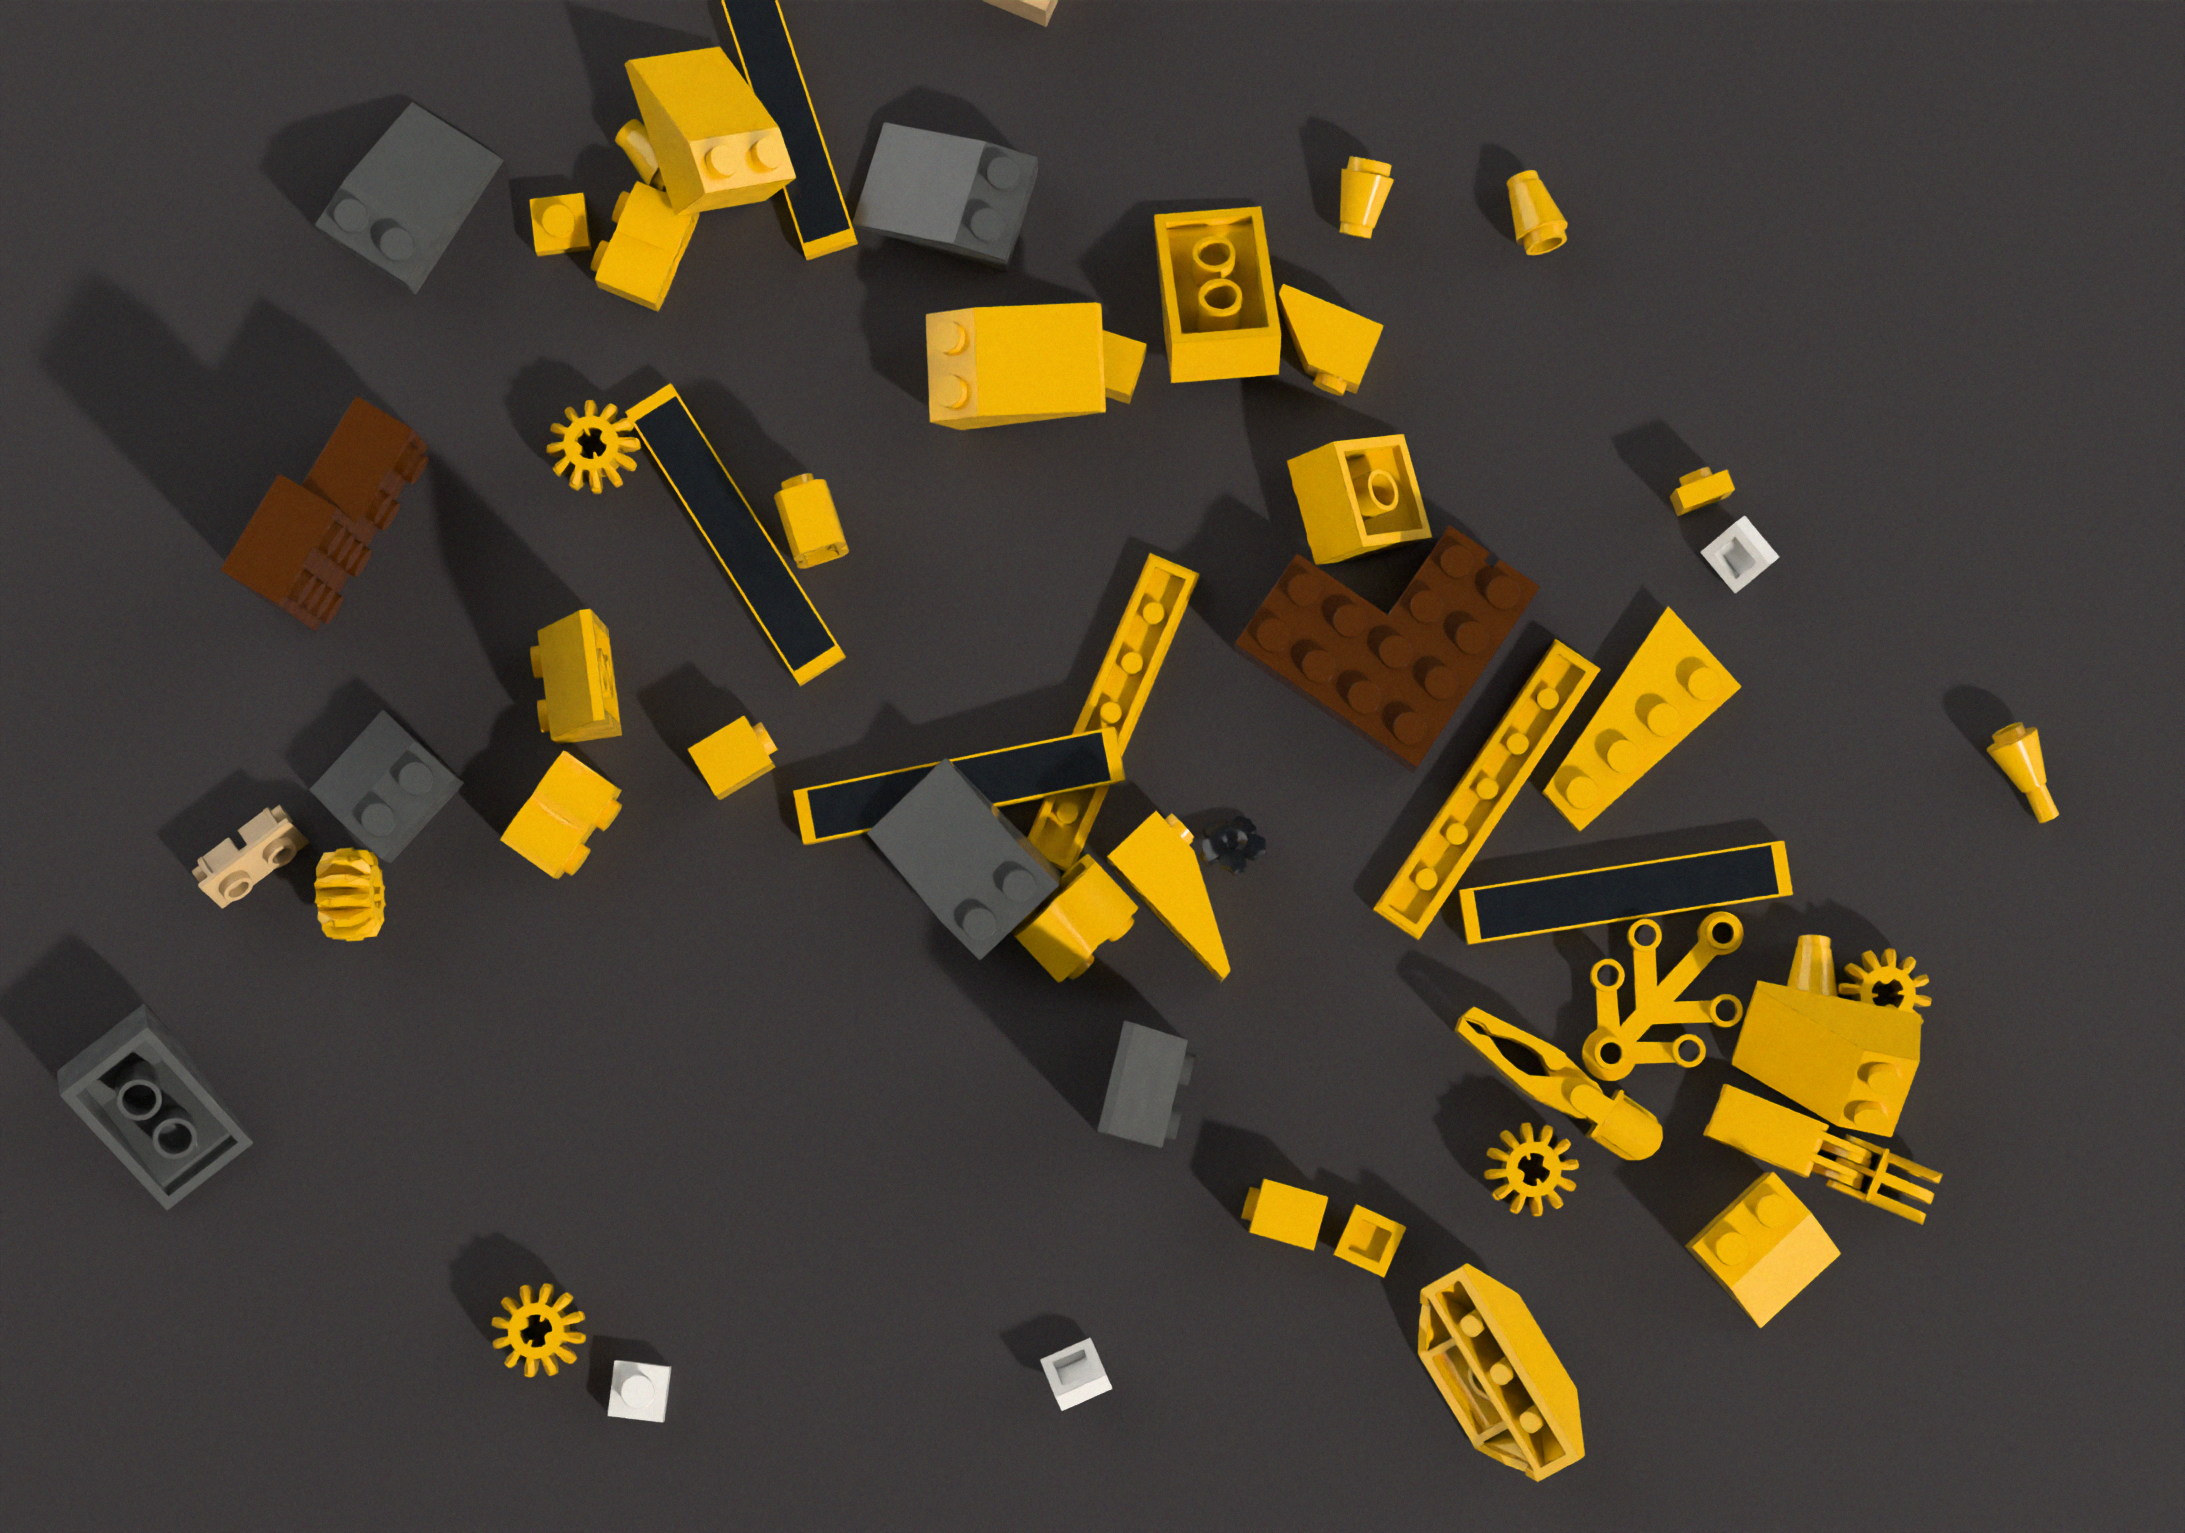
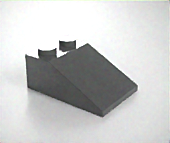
(947, 194)
(408, 197)
(964, 858)
(1144, 1086)
(153, 1107)

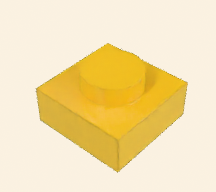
(560, 224)
(1700, 490)
(1369, 1240)

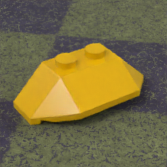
(1499, 1373)

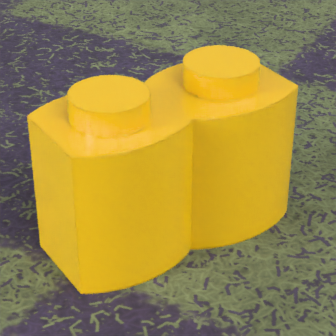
(644, 247)
(810, 521)
(562, 816)
(1076, 920)

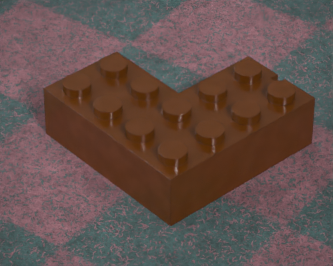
(319, 533)
(1397, 672)

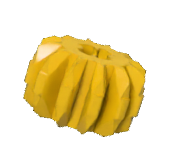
(611, 435)
(349, 894)
(1882, 974)
(1514, 1177)
(554, 1340)

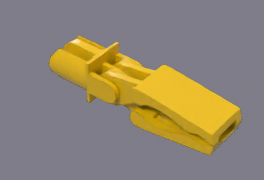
(1616, 1121)
(1794, 1144)

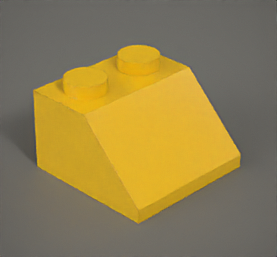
(1358, 498)
(1763, 1248)

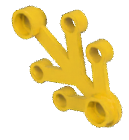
(1656, 1003)

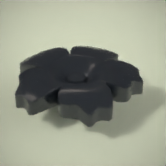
(1232, 844)

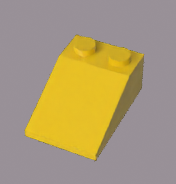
(708, 131)
(1217, 295)
(1014, 364)
(577, 679)
(1167, 878)
(1831, 1054)

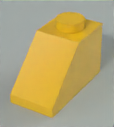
(1329, 340)

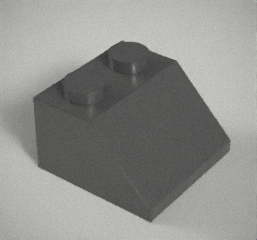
(386, 787)

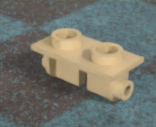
(230, 873)

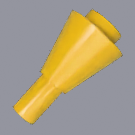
(2020, 757)

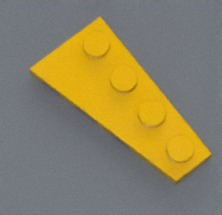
(1649, 711)

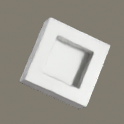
(1739, 554)
(1076, 1374)
(639, 1391)

